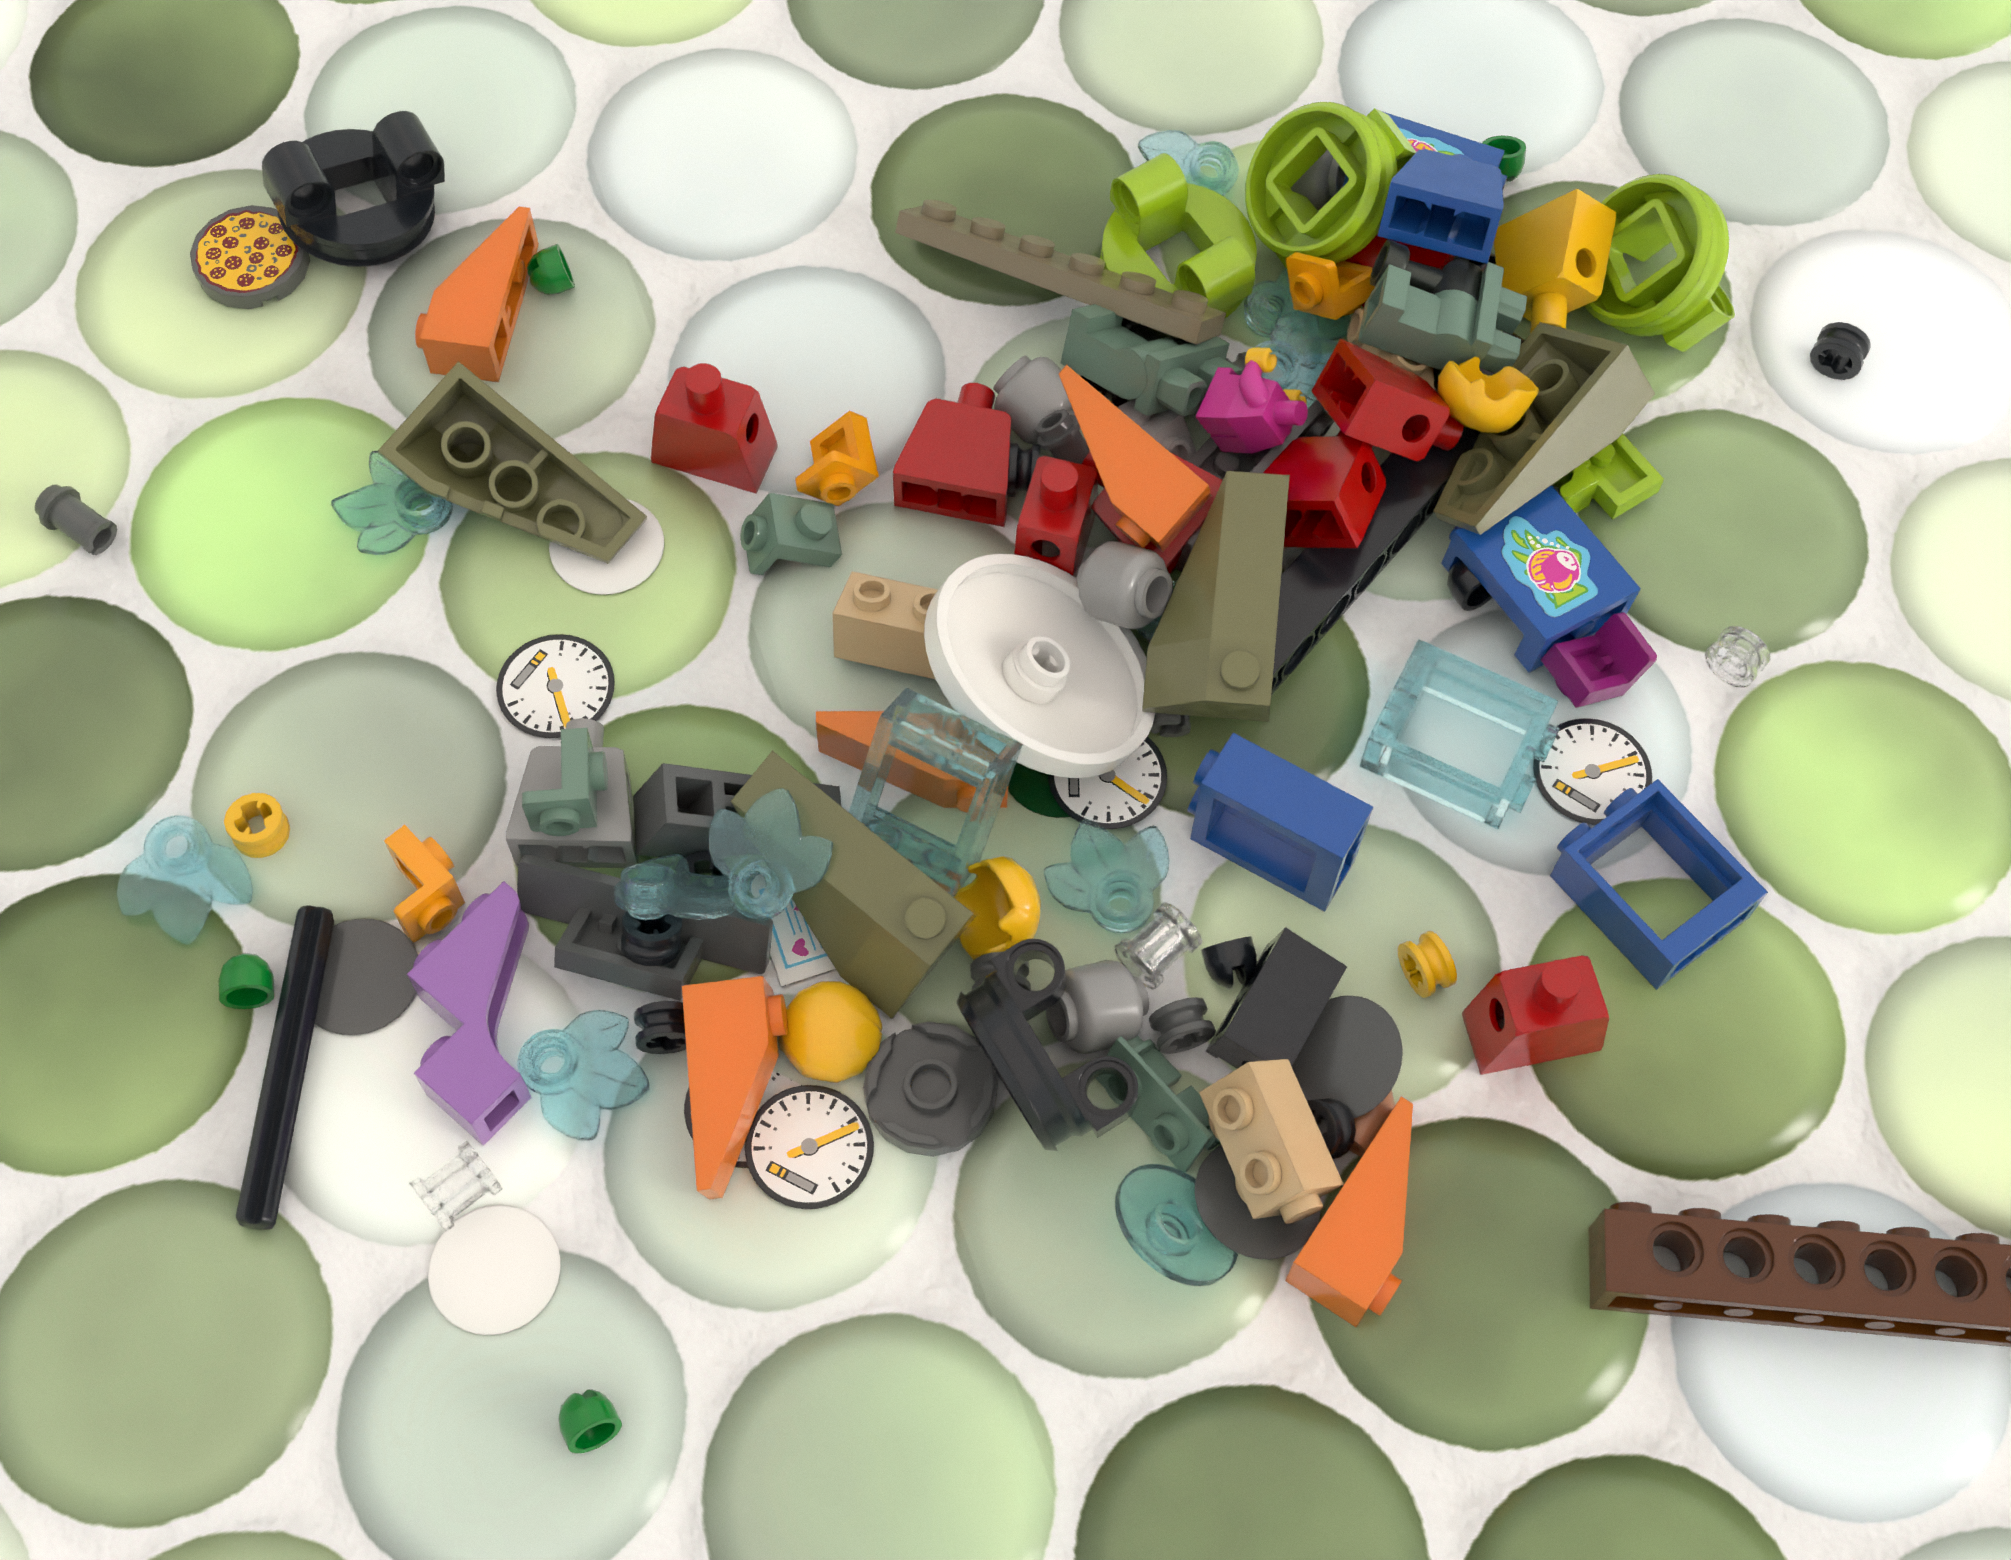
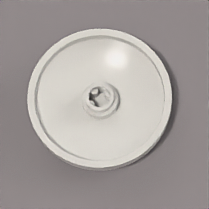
(1036, 666)

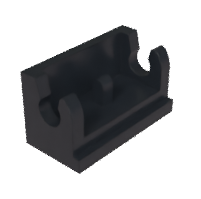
(1278, 1004)

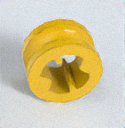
(264, 842)
(1427, 964)

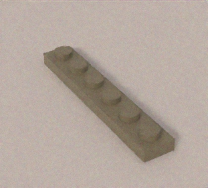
(1074, 276)

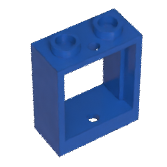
(1277, 820)
(1691, 846)

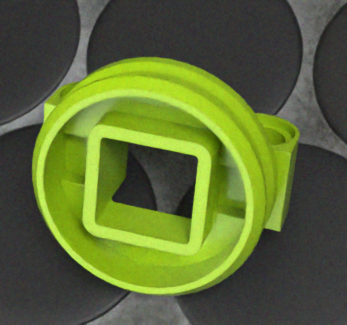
(1365, 148)
(1157, 204)
(1685, 294)

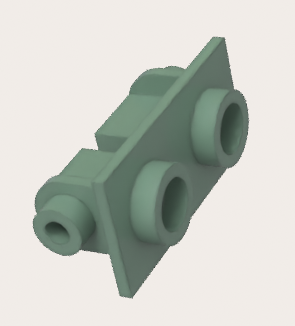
(1172, 1121)

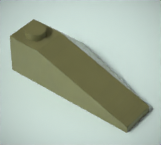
(1583, 404)
(497, 462)
(1222, 618)
(873, 907)

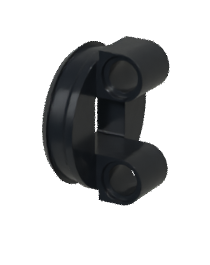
(394, 155)
(999, 1018)

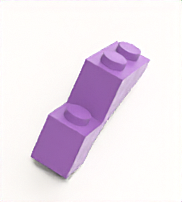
(468, 986)

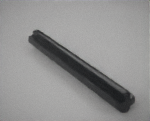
(285, 1069)

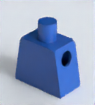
(1445, 205)

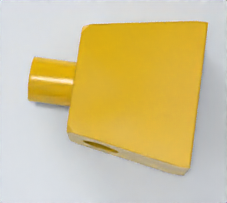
(1556, 256)

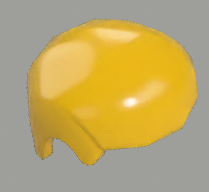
(1483, 400)
(1004, 906)
(831, 1031)

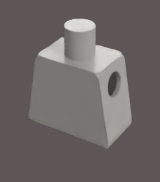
(604, 846)

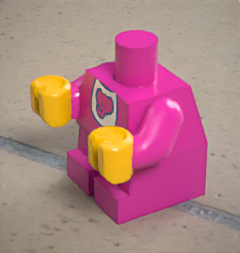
(1248, 410)

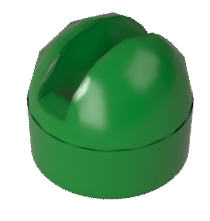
(1513, 156)
(550, 271)
(246, 982)
(588, 1421)

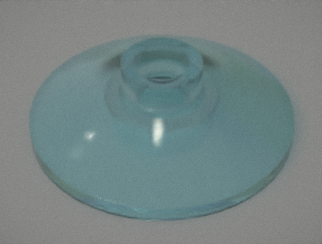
(1165, 1228)

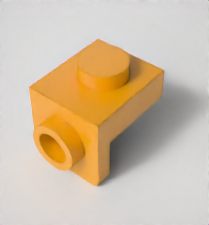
(1326, 287)
(841, 461)
(428, 870)

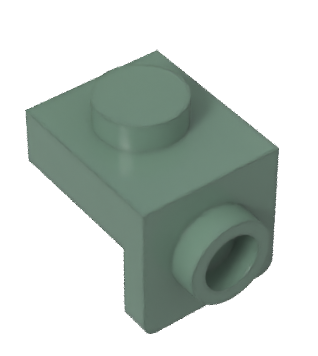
(790, 531)
(575, 804)

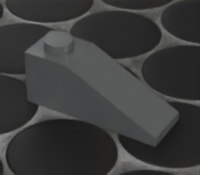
(679, 804)

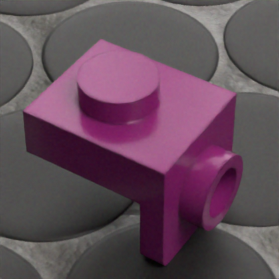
(1600, 664)

